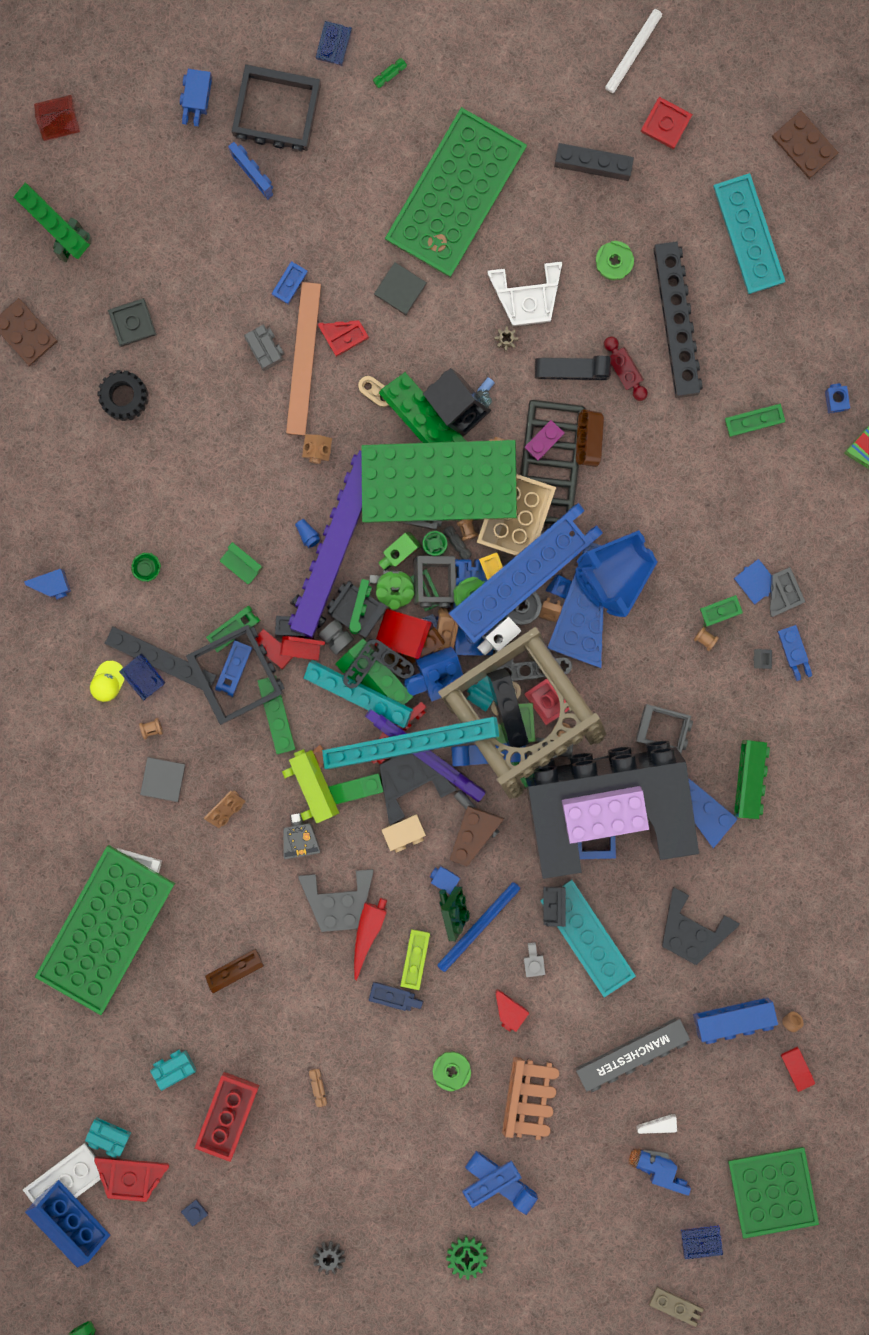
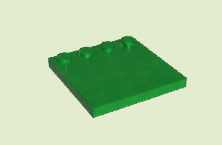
(773, 1192)

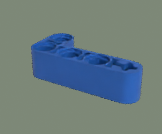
(472, 756)
(518, 1192)

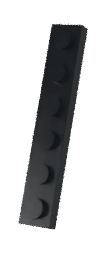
(155, 656)

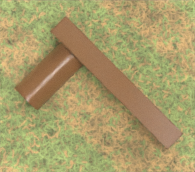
(447, 629)

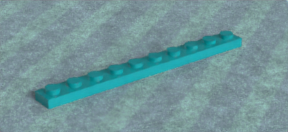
(411, 743)

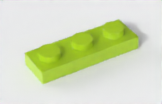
(415, 959)

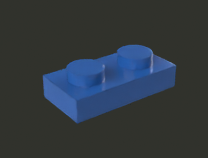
(289, 282)

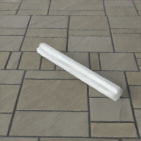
(633, 51)

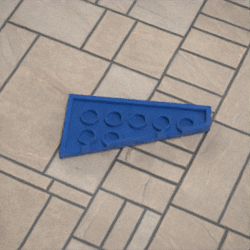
(579, 625)

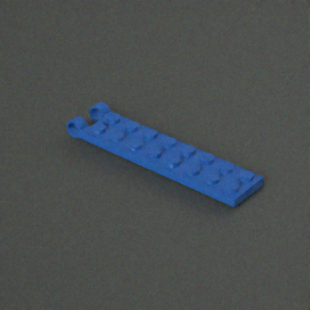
(522, 575)

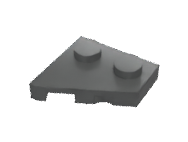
(784, 592)

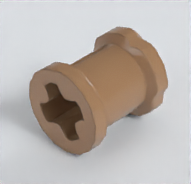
(467, 530)
(706, 638)
(151, 728)

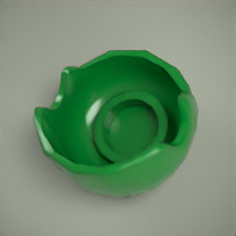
(145, 567)

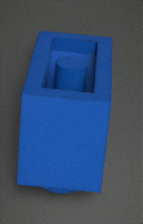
(51, 584)

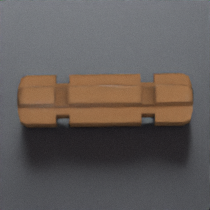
(317, 1087)

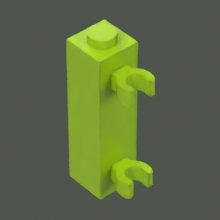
(313, 786)

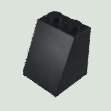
(456, 402)

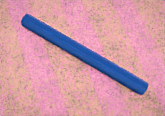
(478, 927)

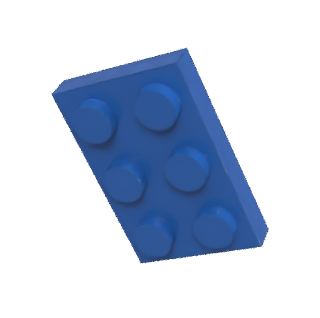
(251, 169)

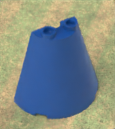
(616, 573)

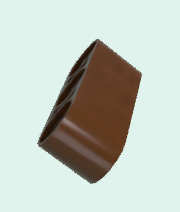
(589, 438)

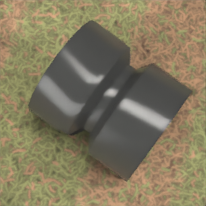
(335, 637)

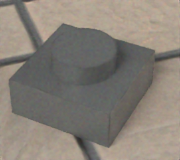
(762, 659)

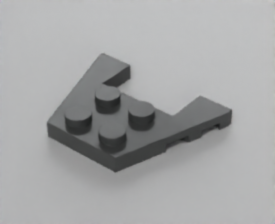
(337, 909)

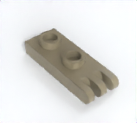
(675, 1306)

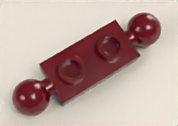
(625, 368)

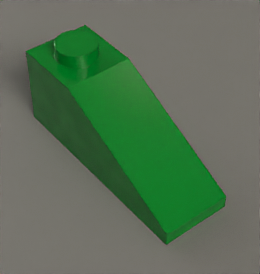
(356, 788)

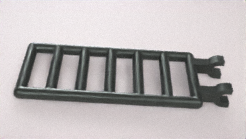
(574, 466)

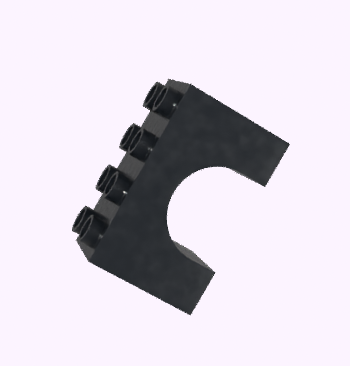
(658, 772)

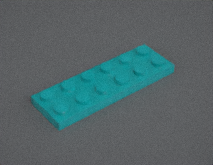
(749, 233)
(593, 943)

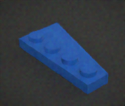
(709, 815)

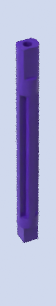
(430, 758)

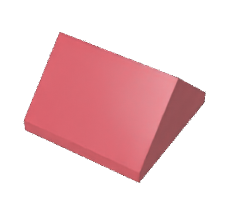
(545, 701)

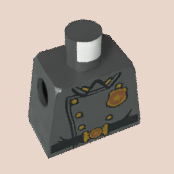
(299, 838)

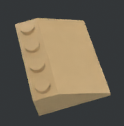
(517, 533)

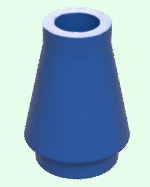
(307, 533)

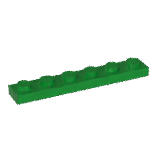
(51, 221)

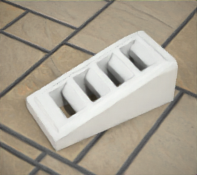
(665, 1124)

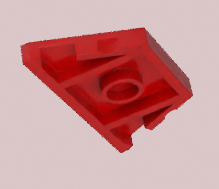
(129, 1178)

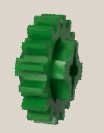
(459, 1258)

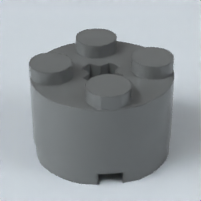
(527, 615)

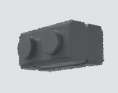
(263, 347)

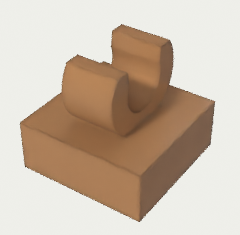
(550, 611)

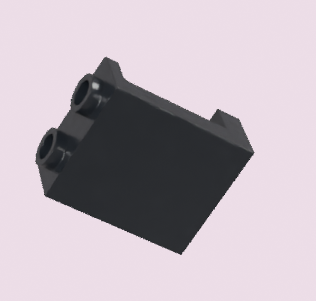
(343, 608)

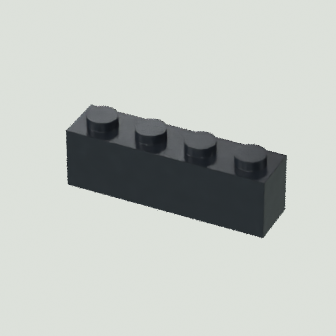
(594, 162)
(507, 708)

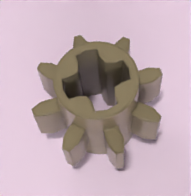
(506, 344)

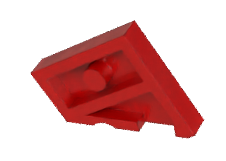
(343, 335)

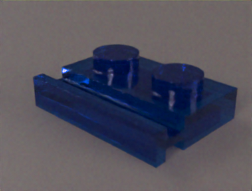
(333, 43)
(142, 677)
(701, 1242)

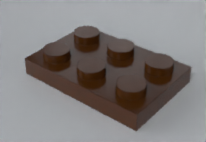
(805, 144)
(25, 332)

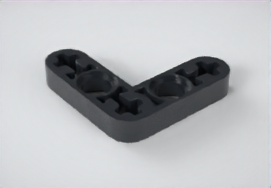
(379, 656)

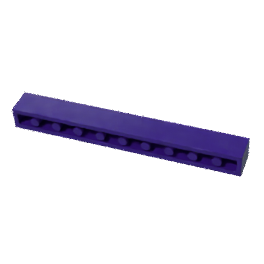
(330, 553)

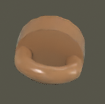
(793, 1021)

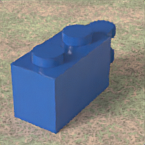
(196, 94)

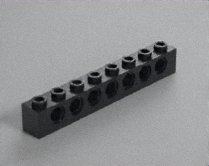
(662, 253)

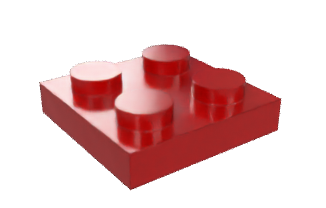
(666, 123)

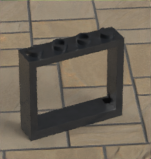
(281, 78)
(206, 687)

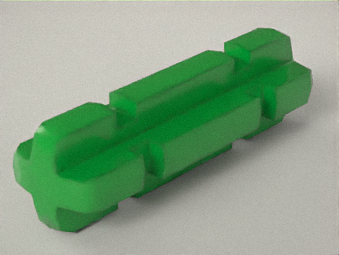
(389, 73)

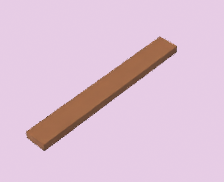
(303, 358)

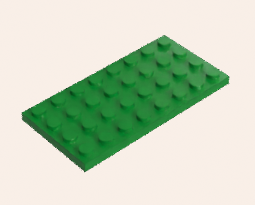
(456, 191)
(439, 481)
(104, 930)

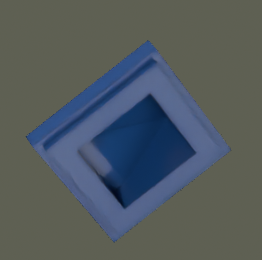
(559, 586)

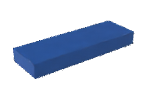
(491, 1184)

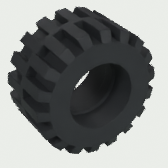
(111, 384)

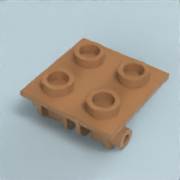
(225, 809)

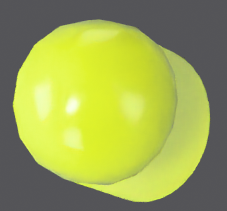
(107, 681)

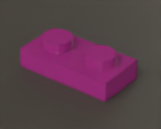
(544, 440)

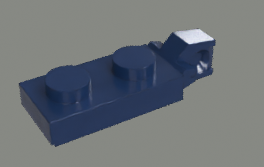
(394, 997)

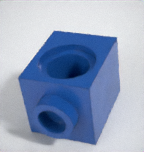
(833, 406)
(444, 879)

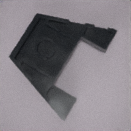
(404, 775)
(689, 938)

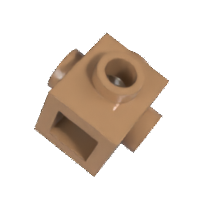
(317, 448)

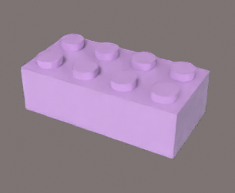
(605, 814)

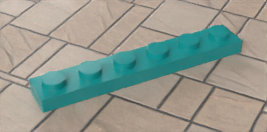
(360, 695)

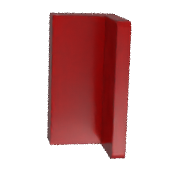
(300, 647)

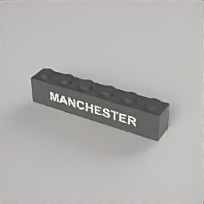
(632, 1054)

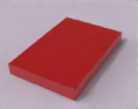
(403, 633)

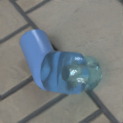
(483, 391)

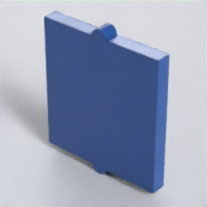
(755, 581)

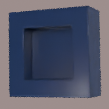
(194, 1212)

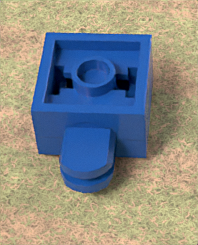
(432, 669)

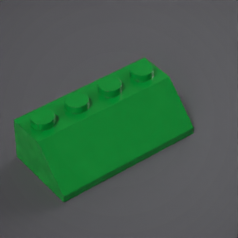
(378, 677)
(750, 779)

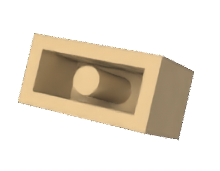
(404, 832)

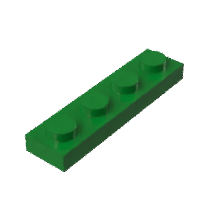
(277, 719)

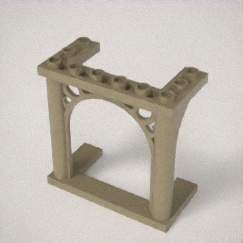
(586, 722)

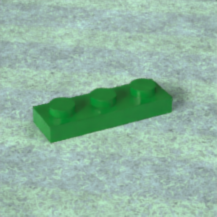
(754, 420)

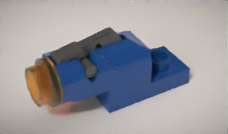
(661, 1167)

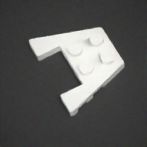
(528, 303)

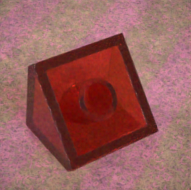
(56, 118)

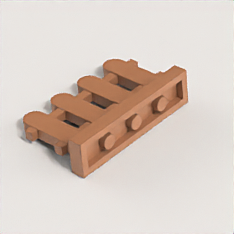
(526, 1089)

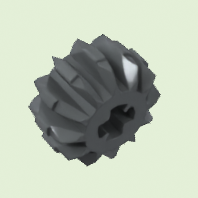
(336, 1260)

